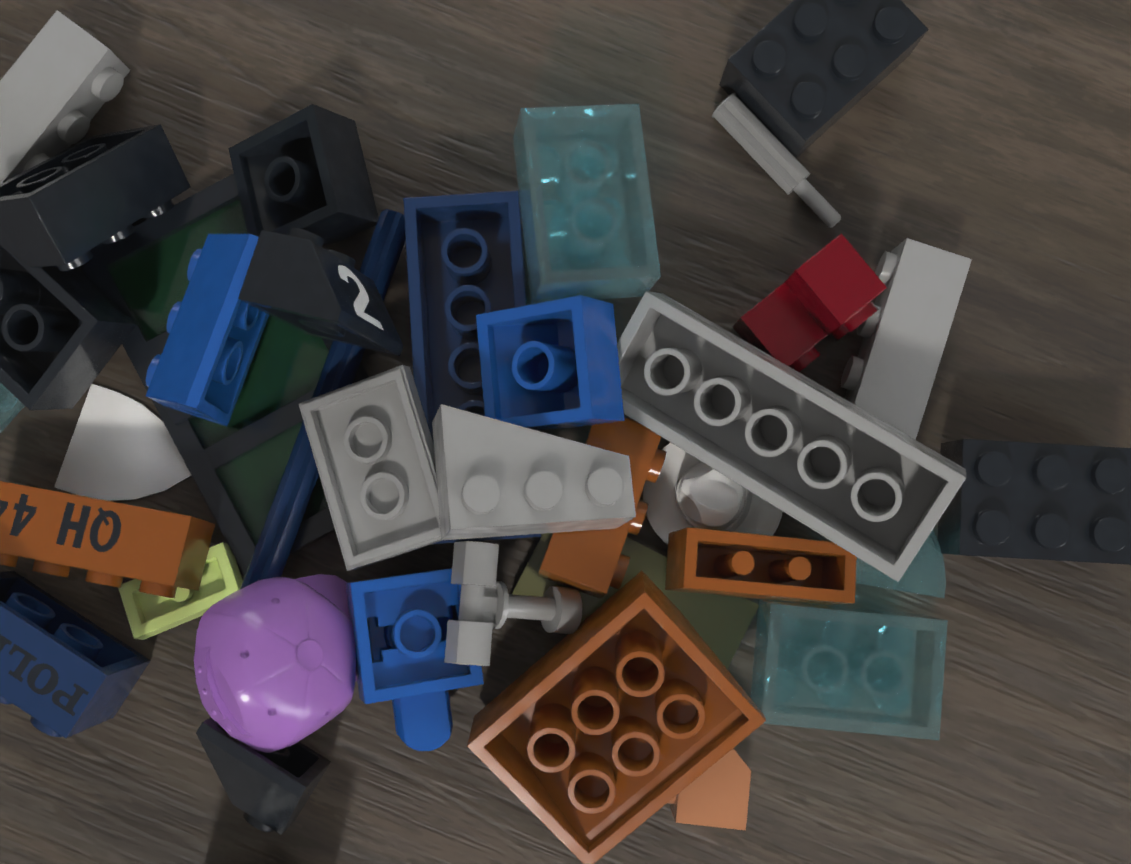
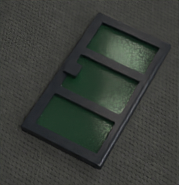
(245, 461)

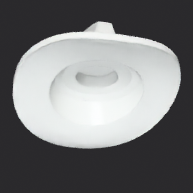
(703, 498)

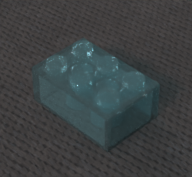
(585, 202)
(849, 669)

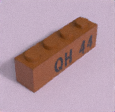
(104, 538)

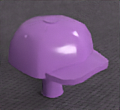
(277, 659)

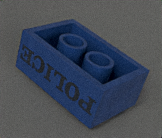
(59, 661)

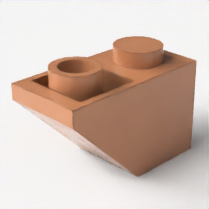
(716, 796)

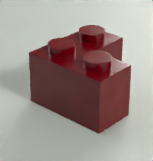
(820, 298)

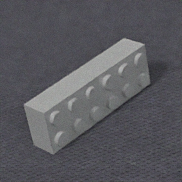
(783, 435)

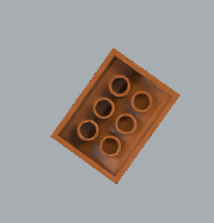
(614, 721)

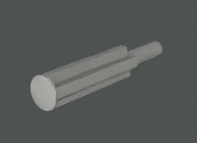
(772, 156)

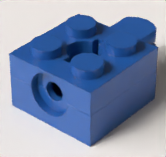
(402, 651)

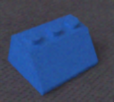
(209, 334)

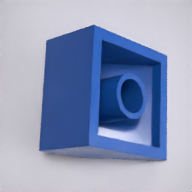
(551, 364)

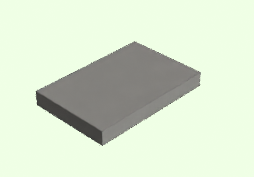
(375, 466)

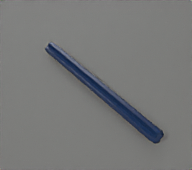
(338, 371)

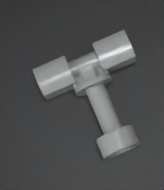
(488, 604)

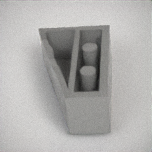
(523, 481)

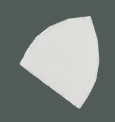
(119, 451)

